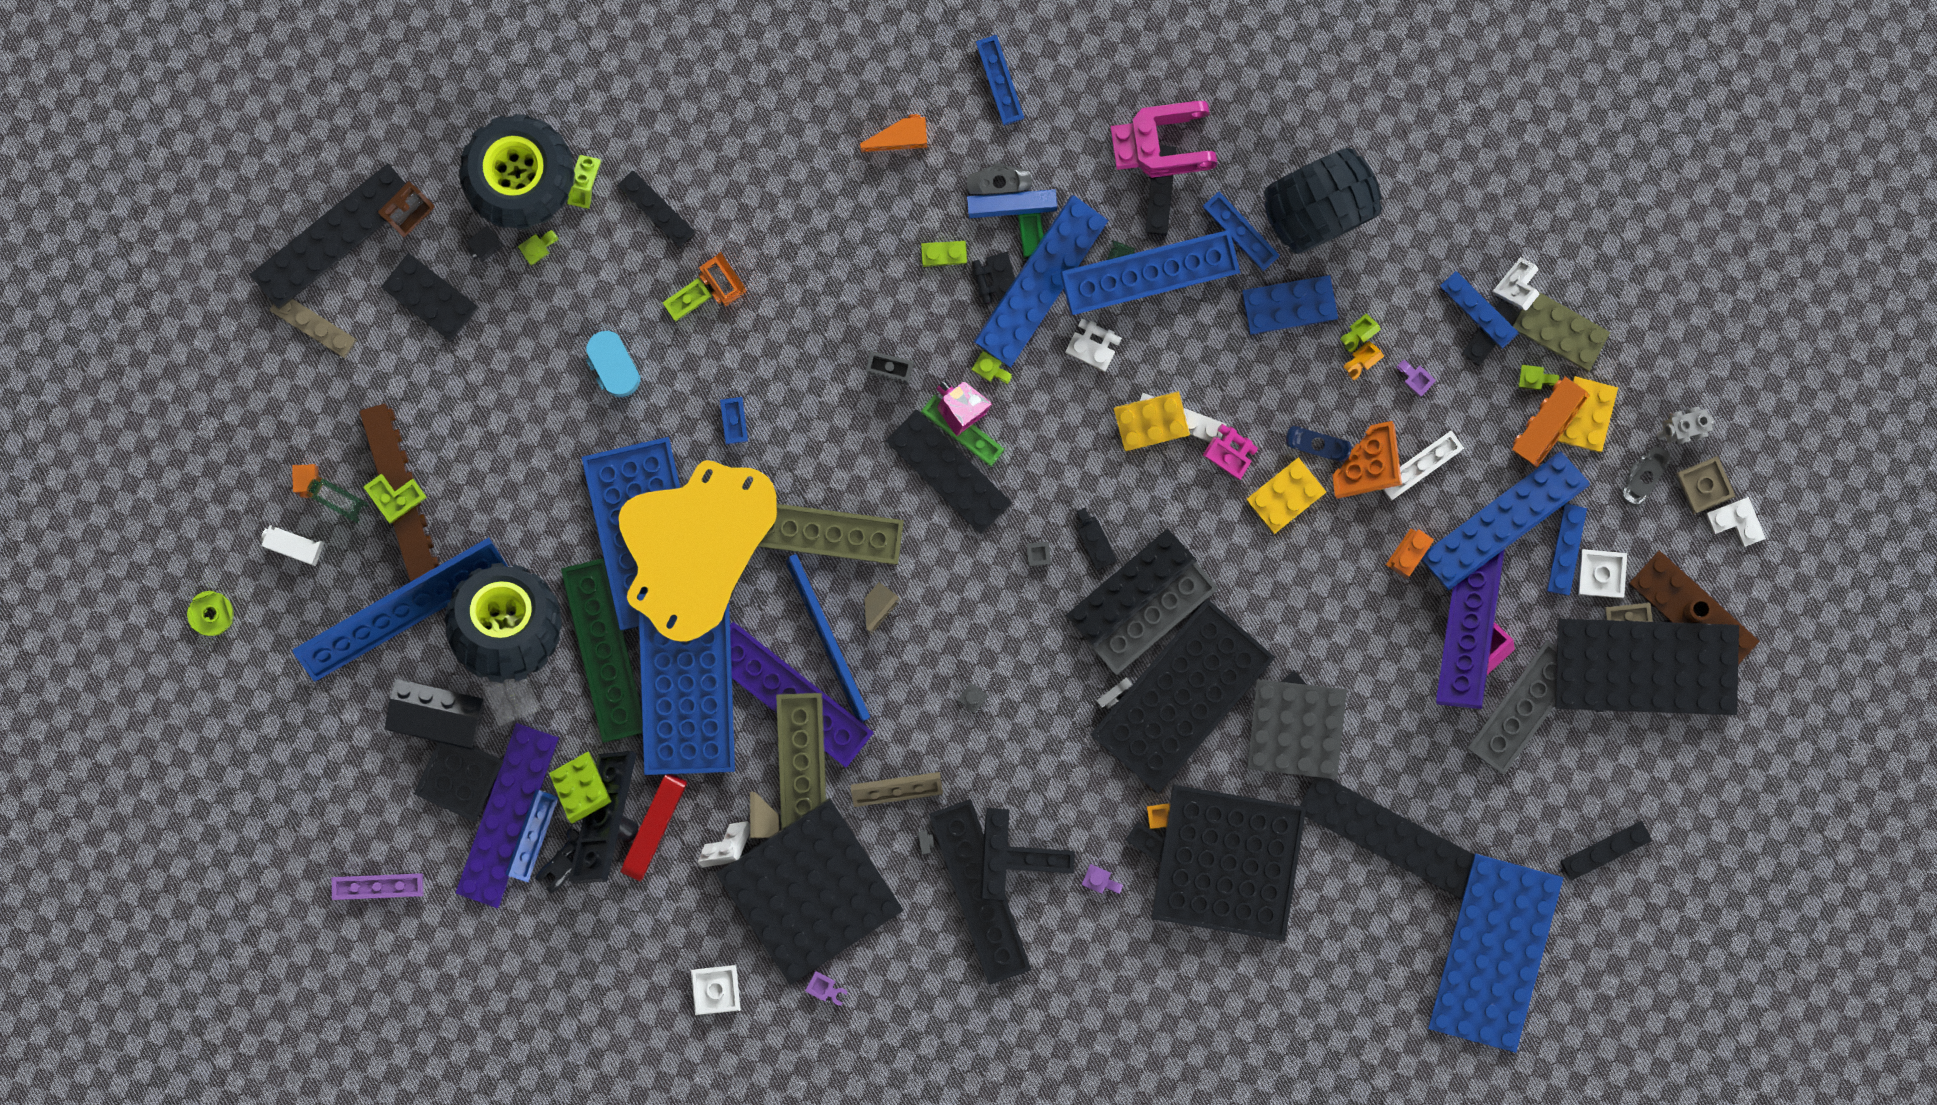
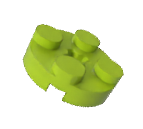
(198, 608)

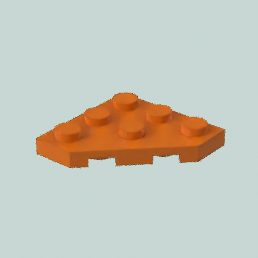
(1371, 464)

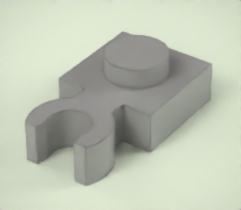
(1109, 698)

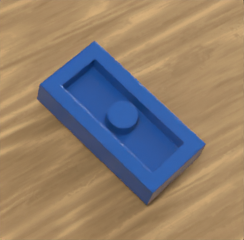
(734, 420)

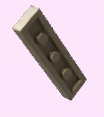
(315, 327)
(896, 789)

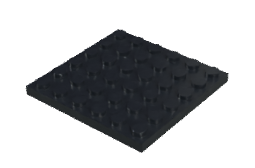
(1228, 862)
(809, 891)

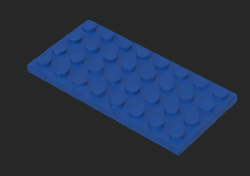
(612, 481)
(687, 700)
(1495, 952)

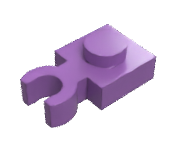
(822, 987)

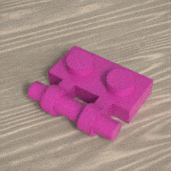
(1228, 458)

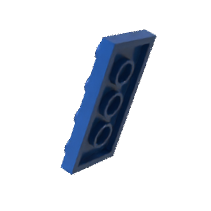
(1290, 305)

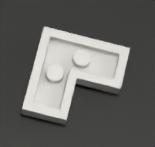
(1514, 285)
(1737, 515)
(727, 850)

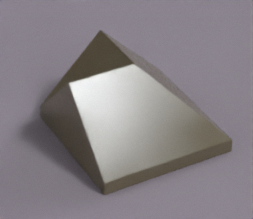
(878, 606)
(763, 819)

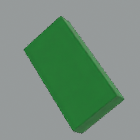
(1030, 232)

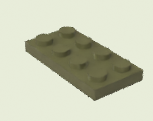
(1562, 331)

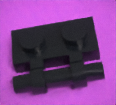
(1001, 272)

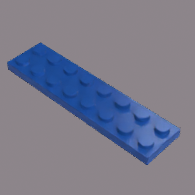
(1150, 272)
(1040, 281)
(1504, 520)

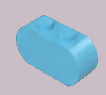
(612, 364)

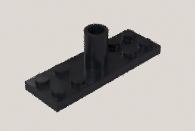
(605, 825)

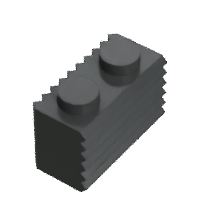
(889, 367)

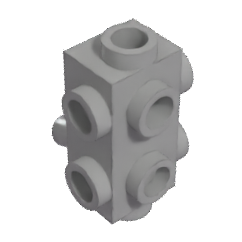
(1683, 427)

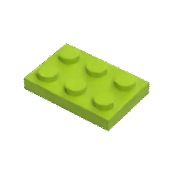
(580, 787)

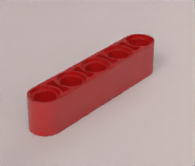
(653, 827)

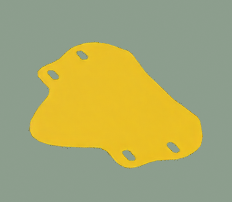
(695, 545)

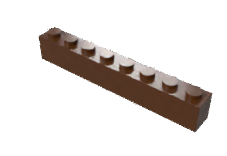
(391, 462)

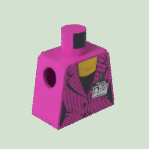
(961, 406)

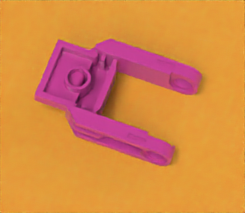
(1139, 145)

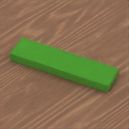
(971, 438)

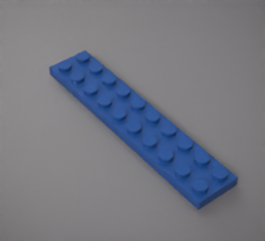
(393, 612)

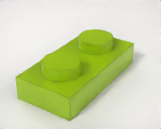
(944, 253)
(687, 299)

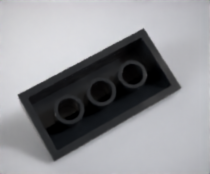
(434, 714)

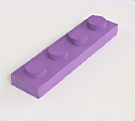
(377, 886)

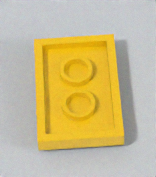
(1152, 421)
(1592, 421)
(1286, 495)

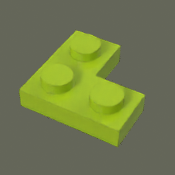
(394, 503)

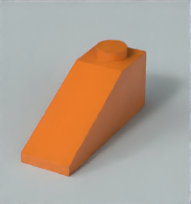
(904, 134)

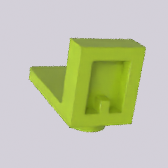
(585, 175)

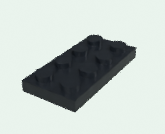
(429, 297)

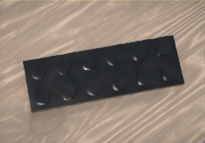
(948, 471)
(1131, 588)

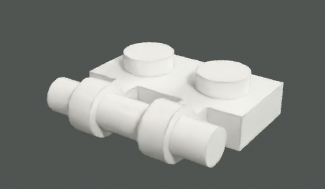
(1089, 351)

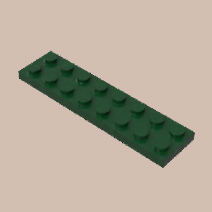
(603, 650)

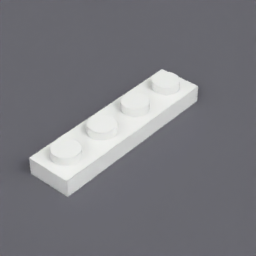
(1199, 425)
(1425, 463)

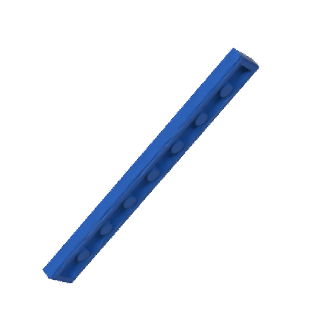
(827, 638)

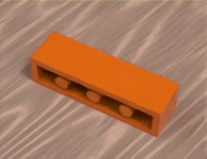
(1550, 422)

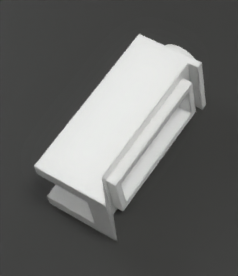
(291, 545)

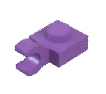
(1418, 379)
(1098, 880)

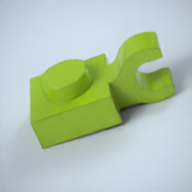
(535, 248)
(1360, 330)
(989, 367)
(1533, 378)

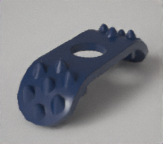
(1334, 448)

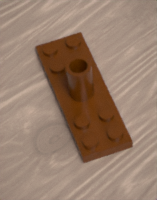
(1676, 594)

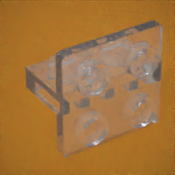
(511, 700)

